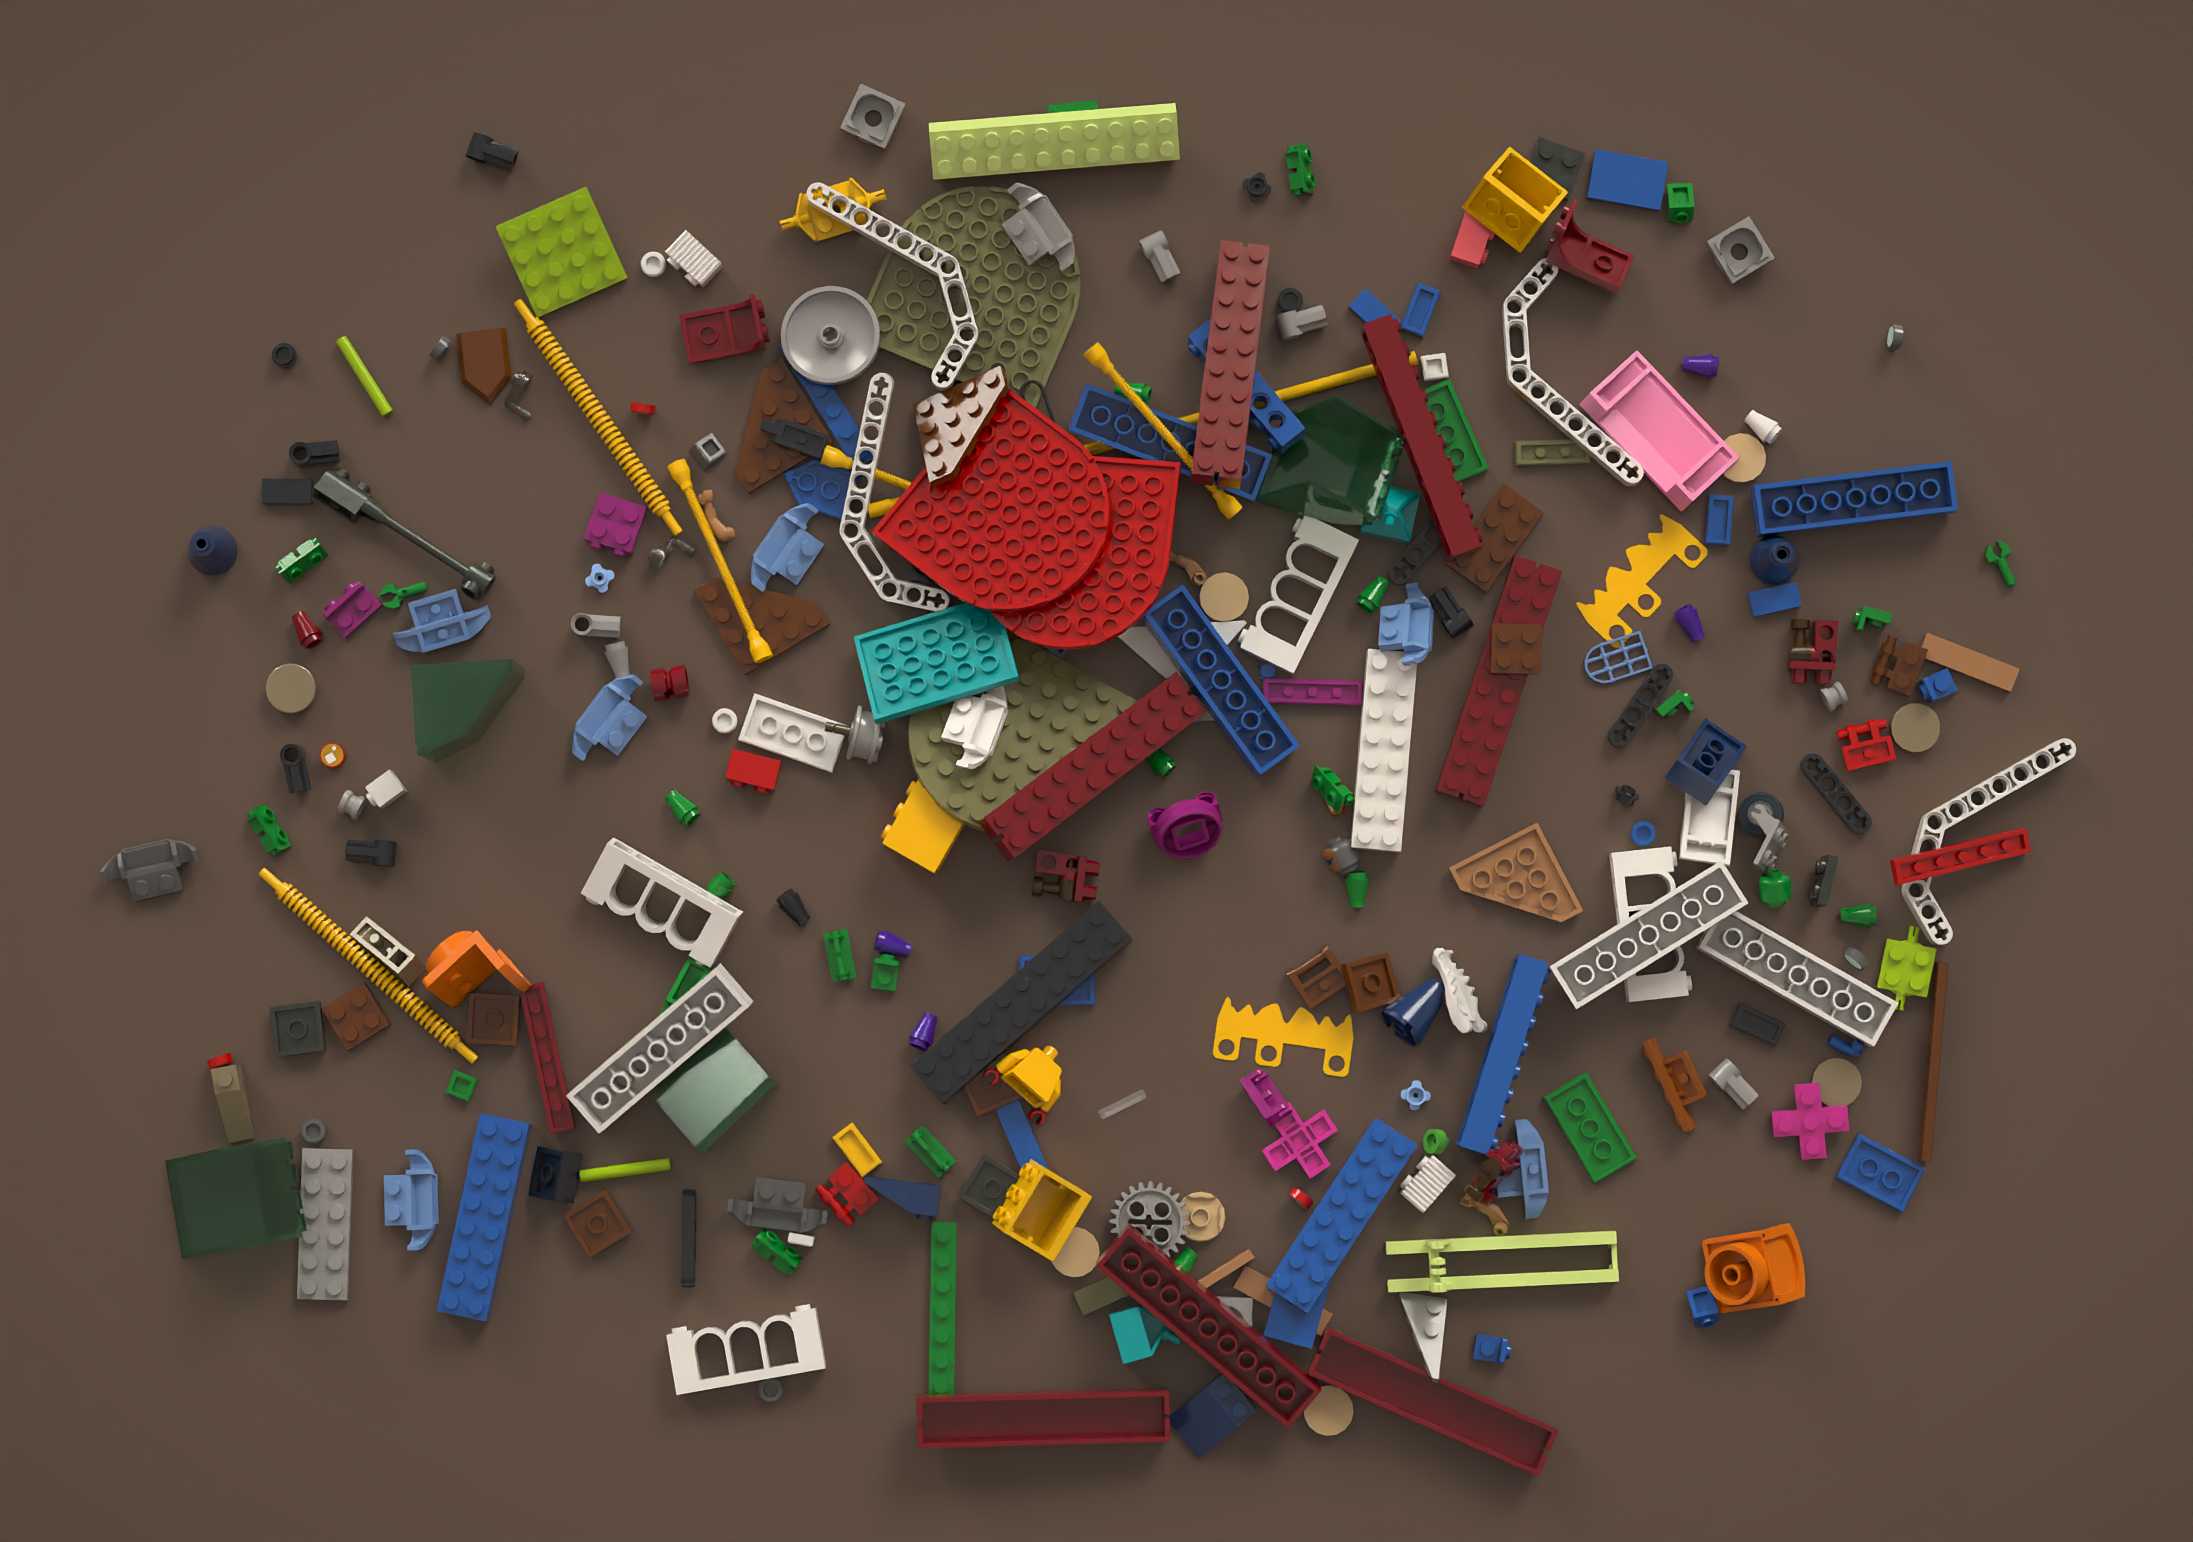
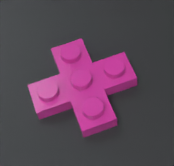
(1810, 1121)
(1301, 1142)

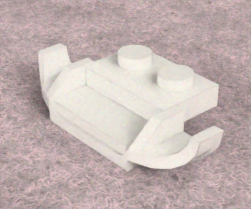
(976, 726)

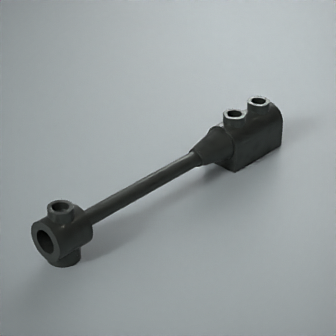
(355, 501)

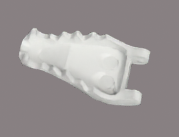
(1458, 995)

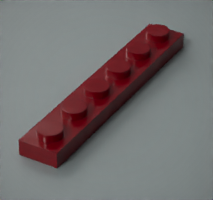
(547, 1058)

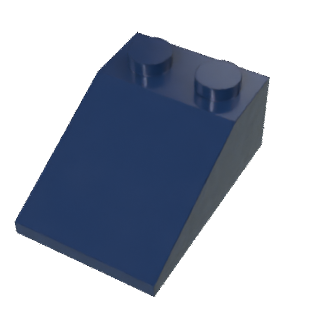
(1705, 762)
(912, 1196)
(1212, 1414)

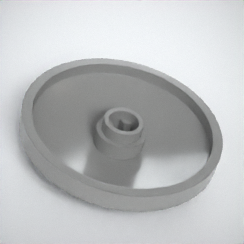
(830, 335)

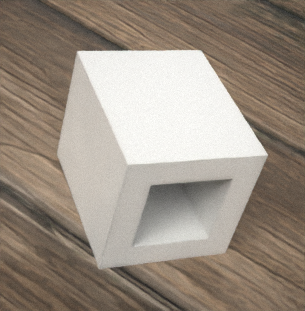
(385, 789)

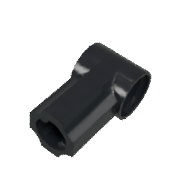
(485, 149)
(318, 453)
(1454, 618)
(296, 771)
(377, 852)

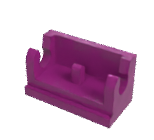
(1265, 1096)

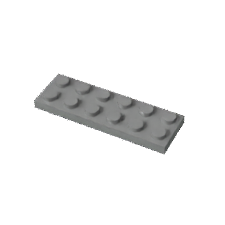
(327, 1212)

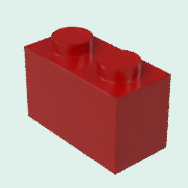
(753, 771)

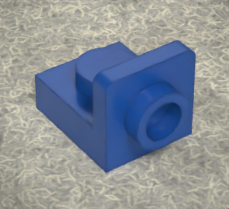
(1937, 686)
(1702, 1307)
(1491, 1348)

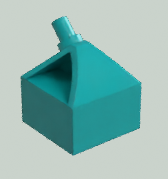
(1397, 517)
(1139, 1333)

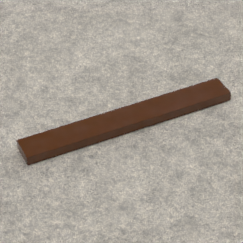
(1933, 1061)

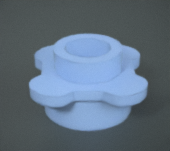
(602, 585)
(1416, 1087)

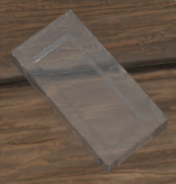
(1122, 1104)

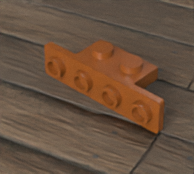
(1678, 1080)

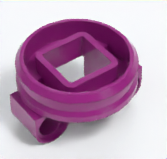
(1165, 821)

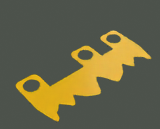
(1628, 586)
(1273, 1031)

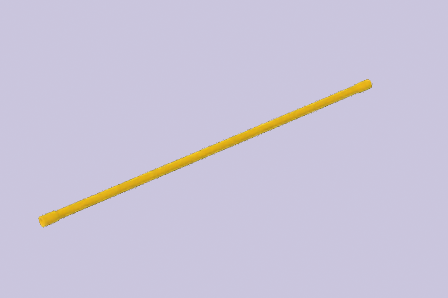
(882, 507)

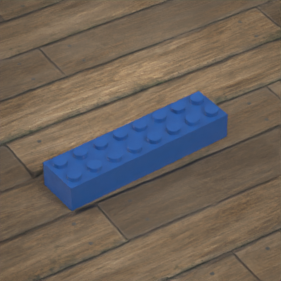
(1121, 425)
(1854, 499)
(1219, 681)
(1502, 1054)
(1341, 1216)
(484, 1217)

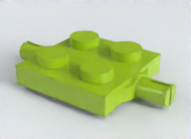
(1906, 968)

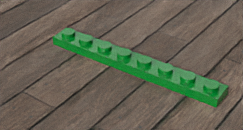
(942, 1307)

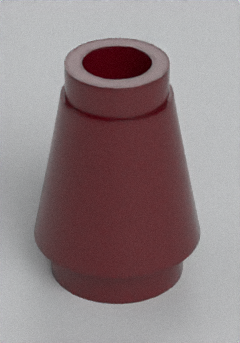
(306, 630)

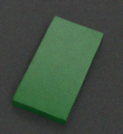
(1456, 431)
(1590, 1127)

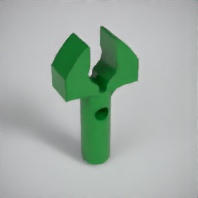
(2001, 562)
(401, 593)

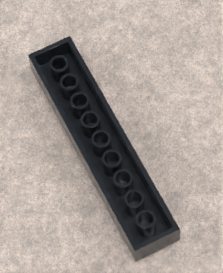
(1021, 1002)

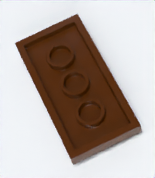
(1503, 530)

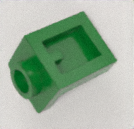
(1680, 202)
(1876, 618)
(1670, 706)
(885, 973)

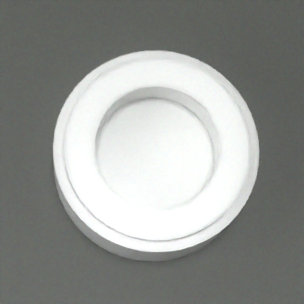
(653, 264)
(724, 721)

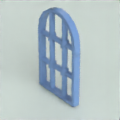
(1627, 661)

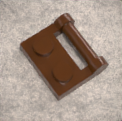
(1322, 984)

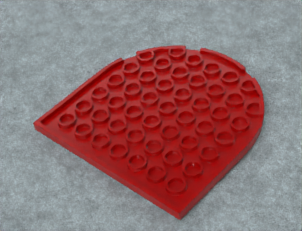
(1015, 519)
(1128, 569)

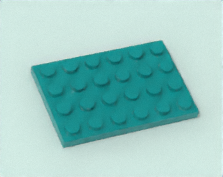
(934, 660)

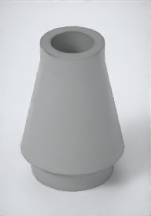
(618, 658)

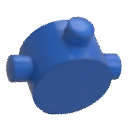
(1267, 671)

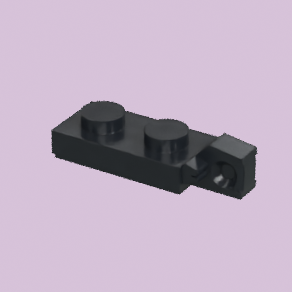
(796, 437)

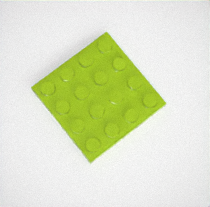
(561, 251)

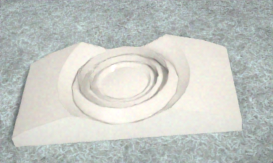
(1710, 828)

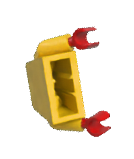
(1033, 1077)

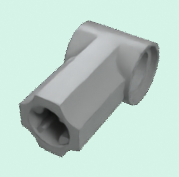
(1157, 251)
(1294, 323)
(599, 625)
(1729, 1079)

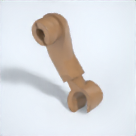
(718, 529)
(1191, 567)
(1493, 1211)

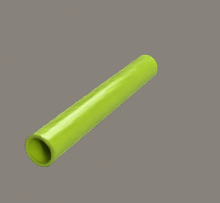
(364, 376)
(625, 1170)

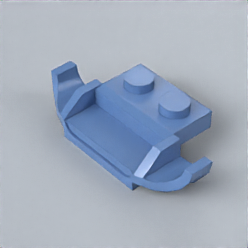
(786, 548)
(440, 623)
(1408, 626)
(609, 718)
(1531, 1177)
(413, 1199)

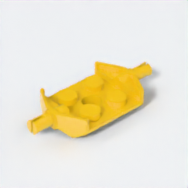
(821, 226)

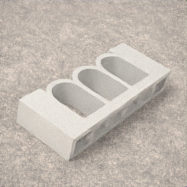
(1324, 539)
(1639, 863)
(602, 889)
(685, 1362)

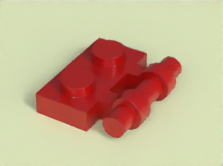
(1869, 752)
(852, 1188)

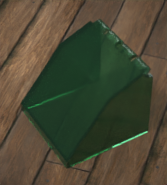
(1337, 467)
(459, 702)
(713, 1089)
(235, 1197)

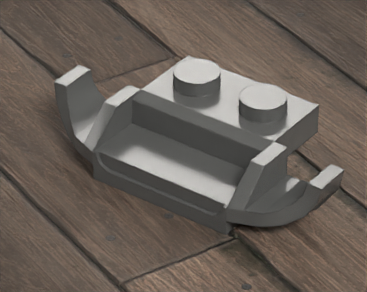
(150, 867)
(777, 1207)

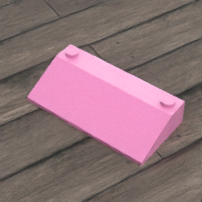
(1659, 430)

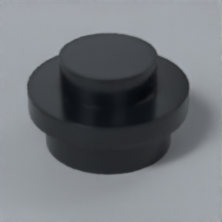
(284, 355)

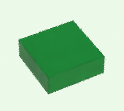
(461, 1085)

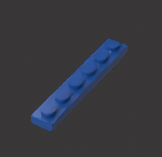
(835, 415)

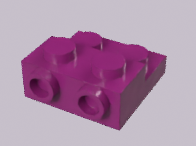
(615, 525)

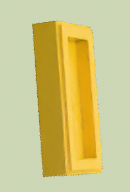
(857, 1149)

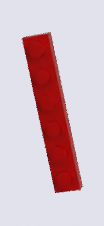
(1960, 856)

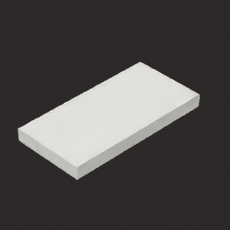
(791, 733)

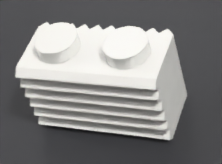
(693, 259)
(1426, 1183)

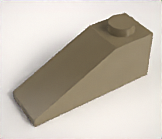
(388, 951)
(233, 1102)

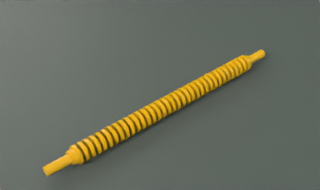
(551, 349)
(295, 900)

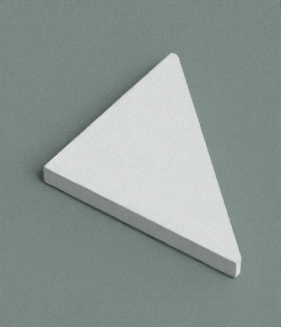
(1147, 647)

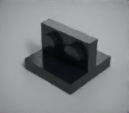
(555, 1175)

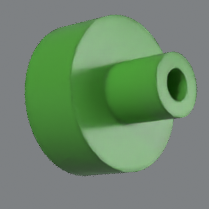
(1435, 1141)

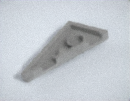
(1427, 1321)

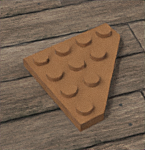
(1519, 875)

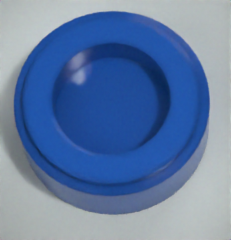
(1642, 833)

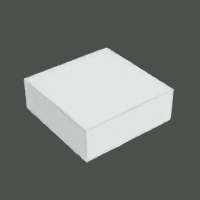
(1434, 367)
(801, 1239)

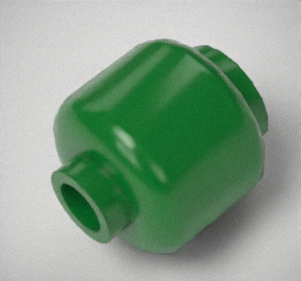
(1774, 888)

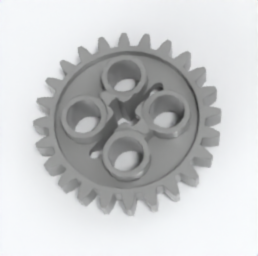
(1150, 1199)

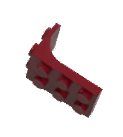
(1587, 255)
(725, 331)

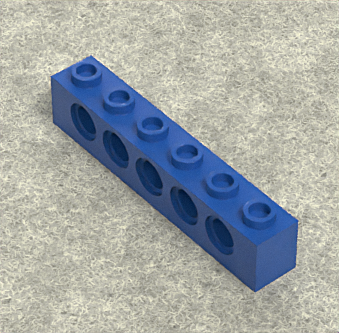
(1280, 437)

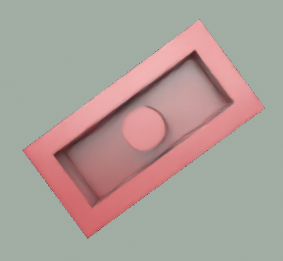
(1471, 242)

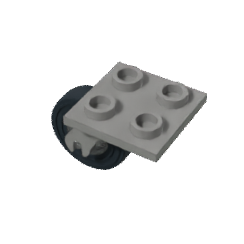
(1763, 817)

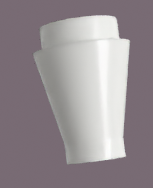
(1764, 427)

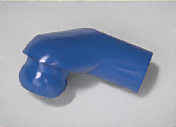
(1854, 1049)

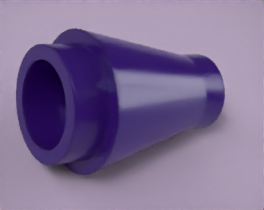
(1701, 365)
(1689, 621)
(890, 944)
(923, 1033)

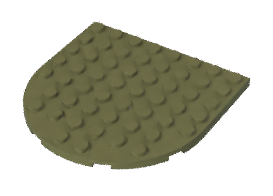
(1017, 306)
(1046, 719)

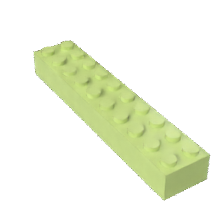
(1054, 141)

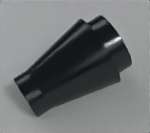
(793, 906)

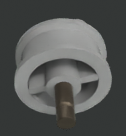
(863, 735)

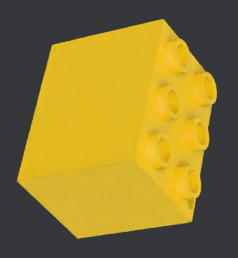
(1514, 199)
(921, 830)
(1041, 1209)

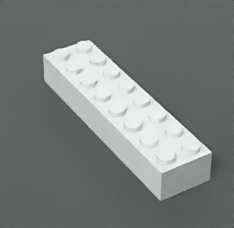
(1383, 752)
(1649, 934)
(1798, 977)
(659, 1048)

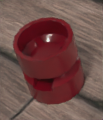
(669, 683)

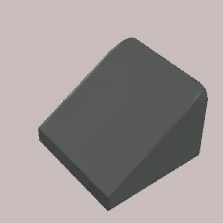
(707, 451)

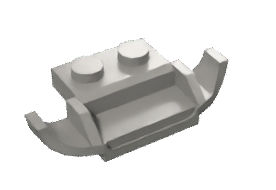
(1039, 228)

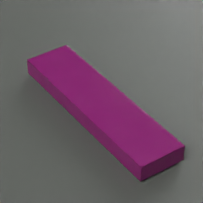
(1313, 691)

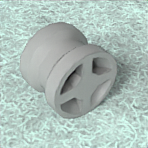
(1834, 696)
(351, 804)

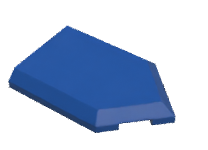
(821, 487)

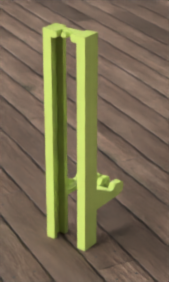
(1442, 1284)

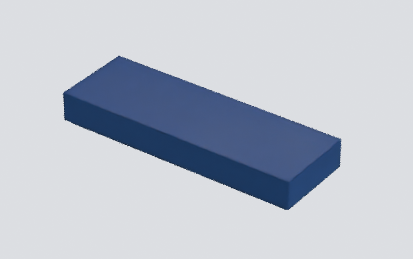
(1020, 1134)

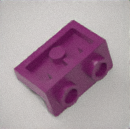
(352, 609)

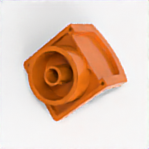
(464, 964)
(1754, 1269)

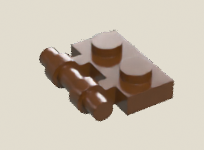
(1906, 669)

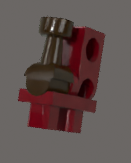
(1816, 656)
(1070, 879)
(1493, 1171)

